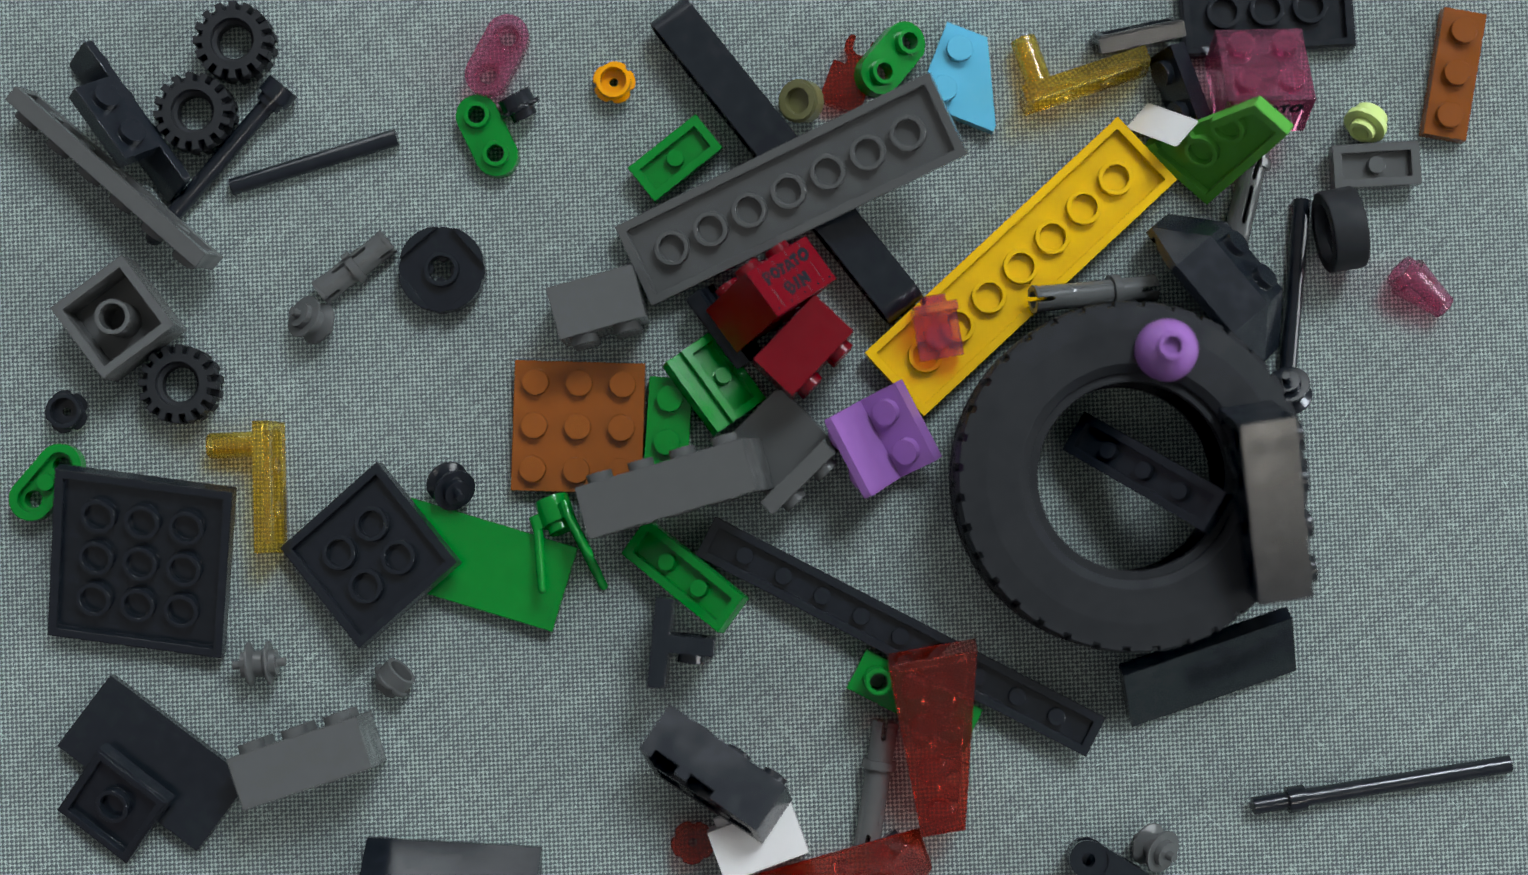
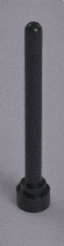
(272, 99)

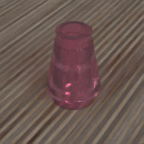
(1419, 286)

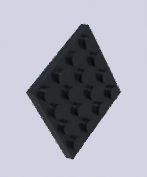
(141, 560)

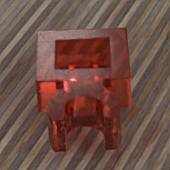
(840, 87)

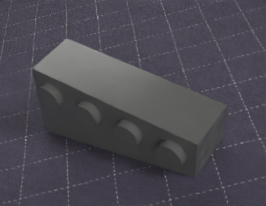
(673, 486)

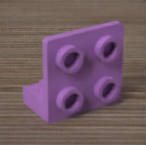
(882, 438)

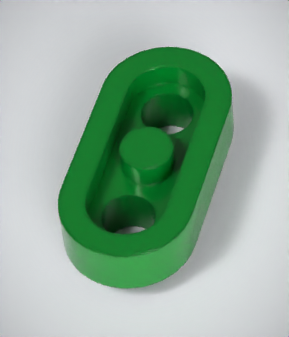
(892, 57)
(487, 135)
(41, 478)

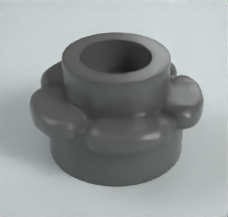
(394, 678)

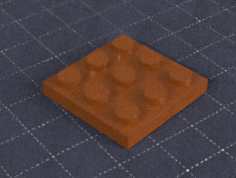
(575, 422)

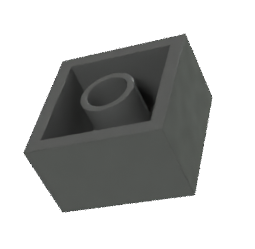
(598, 308)
(118, 319)

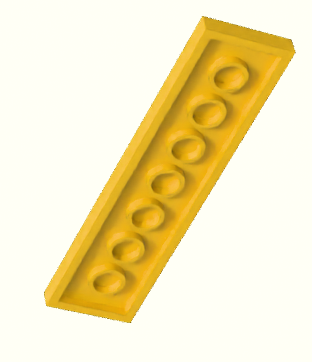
(1037, 246)

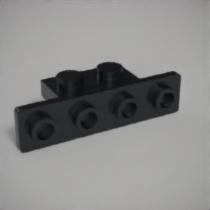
(122, 123)

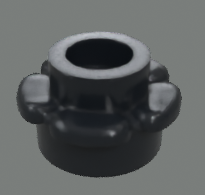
(518, 105)
(55, 411)

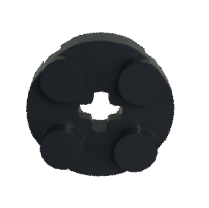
(442, 244)

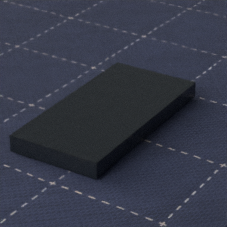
(1324, 23)
(1208, 667)
(162, 750)

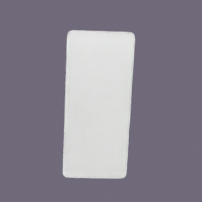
(1162, 124)

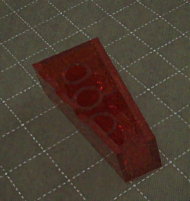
(935, 718)

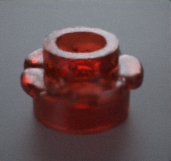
(680, 843)

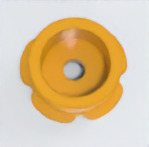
(610, 71)

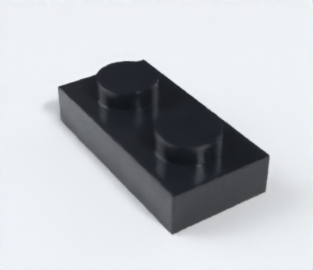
(1178, 82)

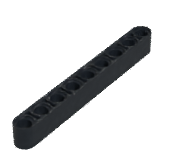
(763, 129)

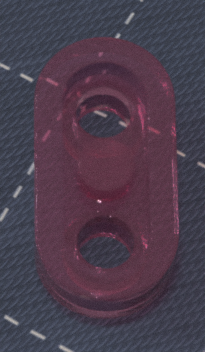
(494, 56)

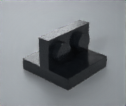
(689, 646)

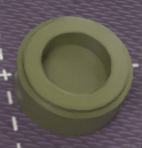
(801, 101)

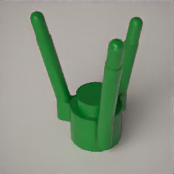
(558, 517)

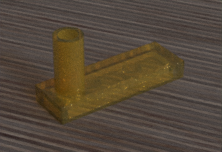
(1047, 91)
(268, 456)

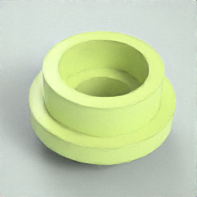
(1366, 122)

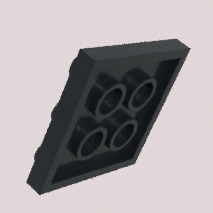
(370, 555)

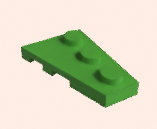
(1223, 146)

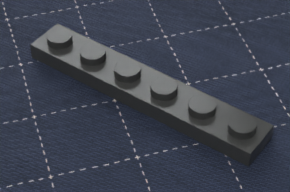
(101, 169)

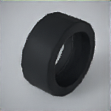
(1340, 229)

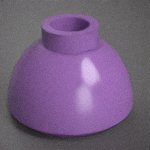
(1166, 349)

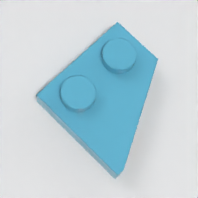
(964, 77)

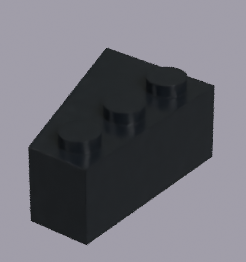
(715, 774)

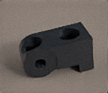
(1091, 857)

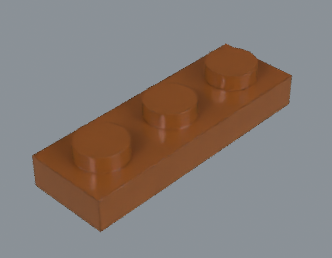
(1452, 75)

